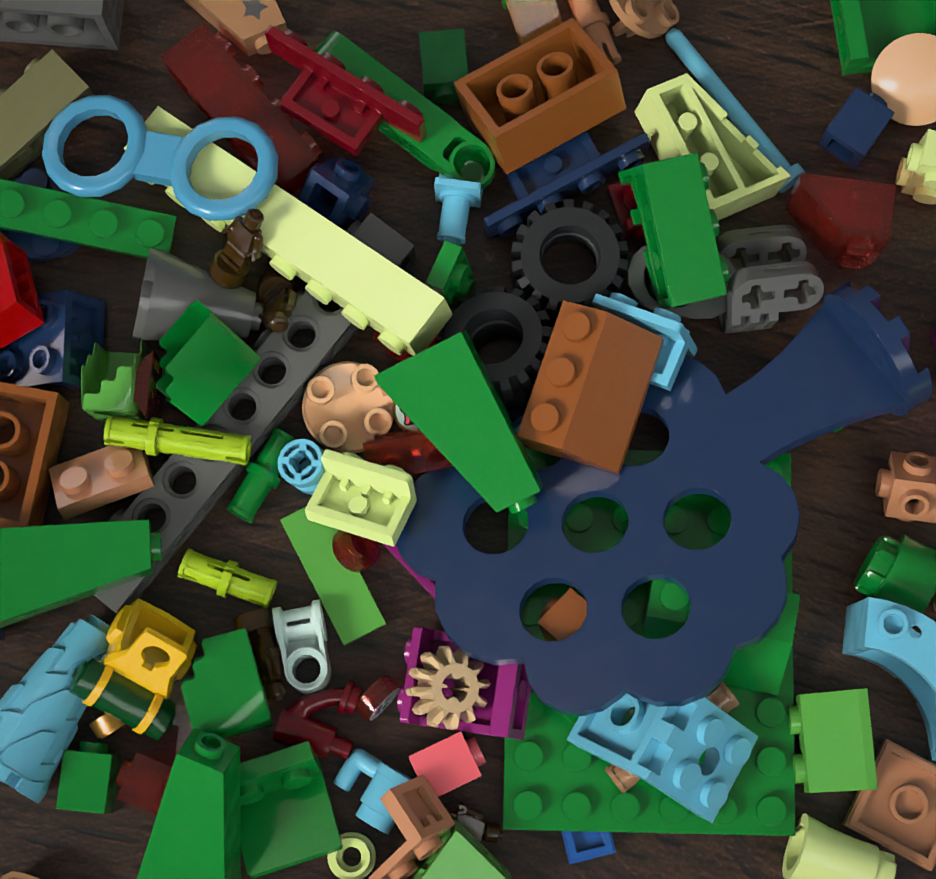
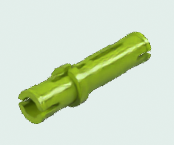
(160, 437)

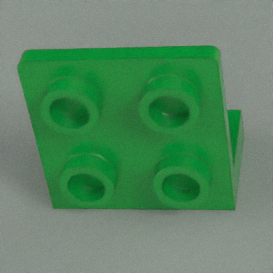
(285, 811)

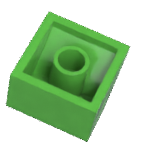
(833, 741)

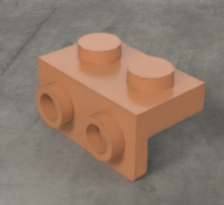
(100, 479)

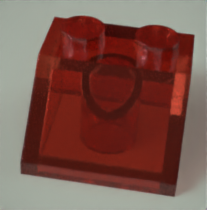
(843, 216)

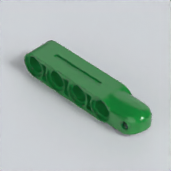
(446, 145)

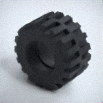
(573, 226)
(505, 316)

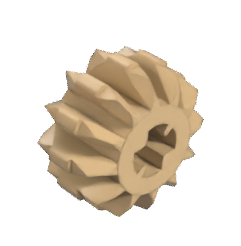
(465, 690)

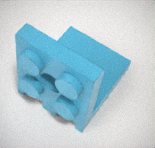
(666, 747)

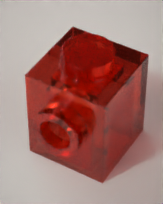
(143, 781)

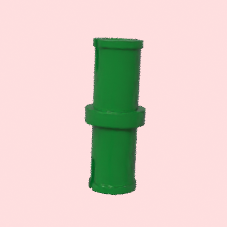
(260, 478)

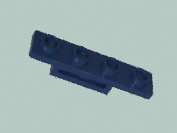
(560, 173)

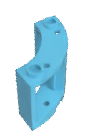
(884, 636)

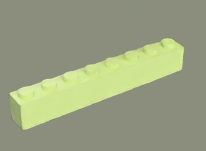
(320, 253)

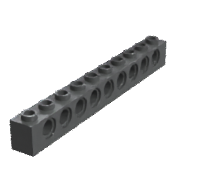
(273, 405)

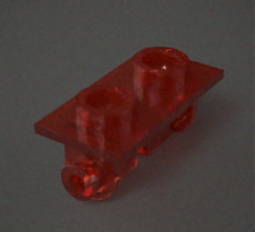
(407, 451)

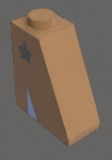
(242, 21)

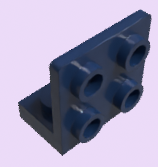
(59, 346)

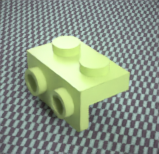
(362, 497)

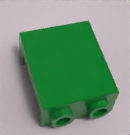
(871, 25)

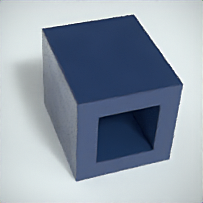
(856, 127)

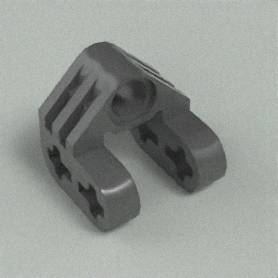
(765, 278)

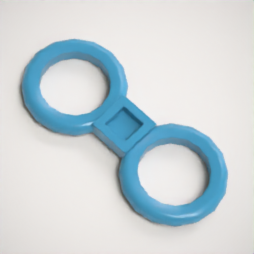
(160, 157)

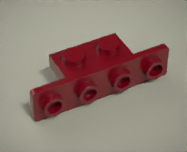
(335, 100)

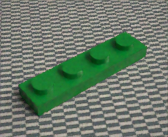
(83, 220)

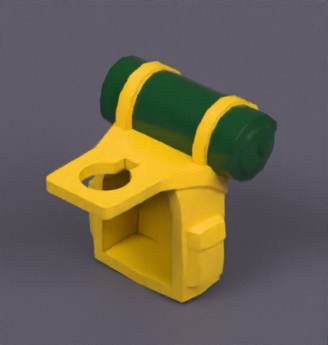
(139, 669)

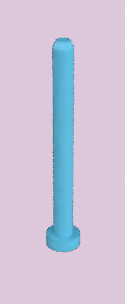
(723, 96)

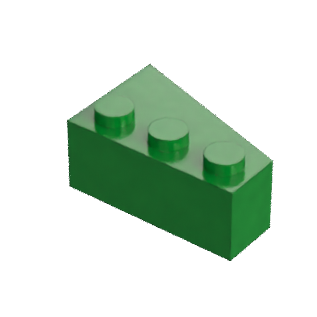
(678, 230)

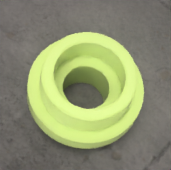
(367, 862)

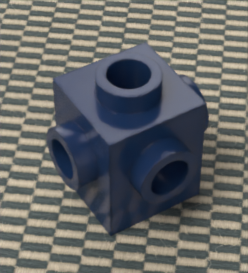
(337, 190)

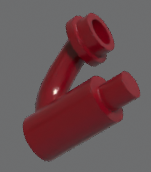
(297, 726)

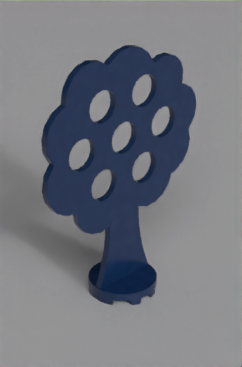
(831, 375)

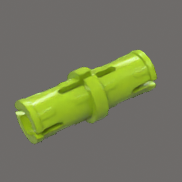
(227, 578)

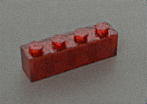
(222, 88)

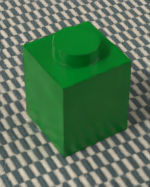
(88, 779)

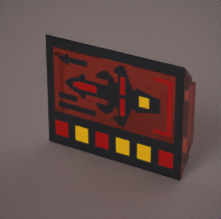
(145, 393)

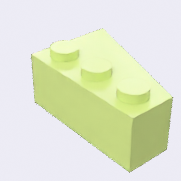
(687, 121)

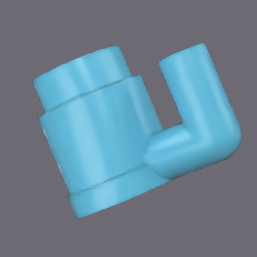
(383, 778)

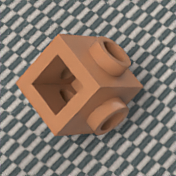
(908, 487)

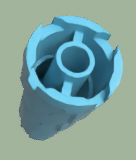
(42, 714)

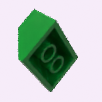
(754, 667)

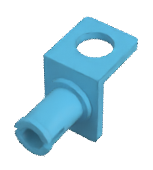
(456, 202)

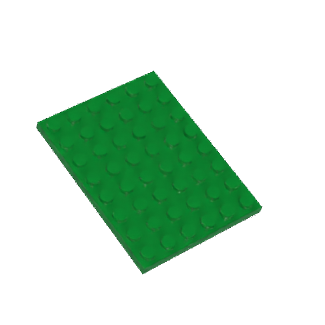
(565, 787)

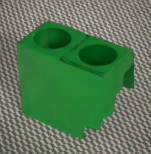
(202, 363)
(226, 688)

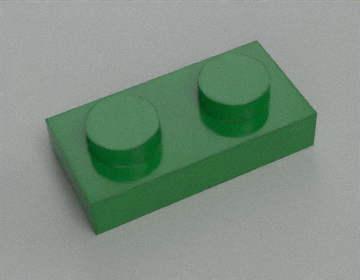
(452, 274)

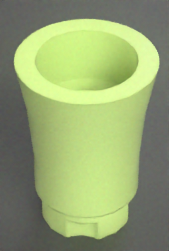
(830, 854)

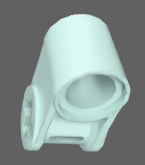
(303, 643)

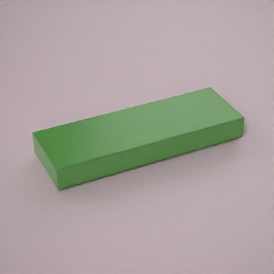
(340, 590)

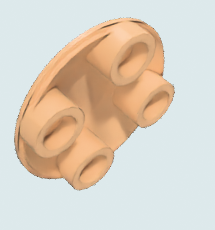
(907, 78)
(346, 407)

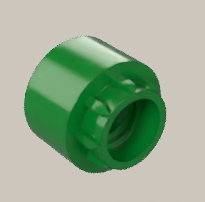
(899, 572)

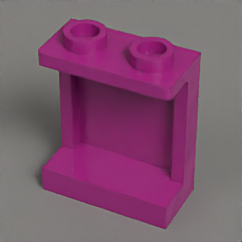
(506, 696)

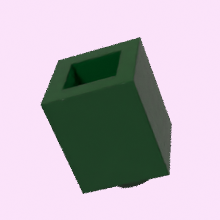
(442, 63)

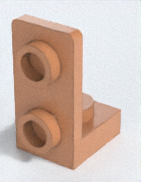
(420, 820)

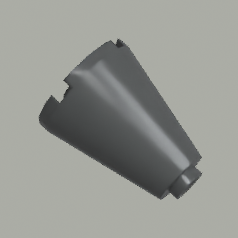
(175, 284)

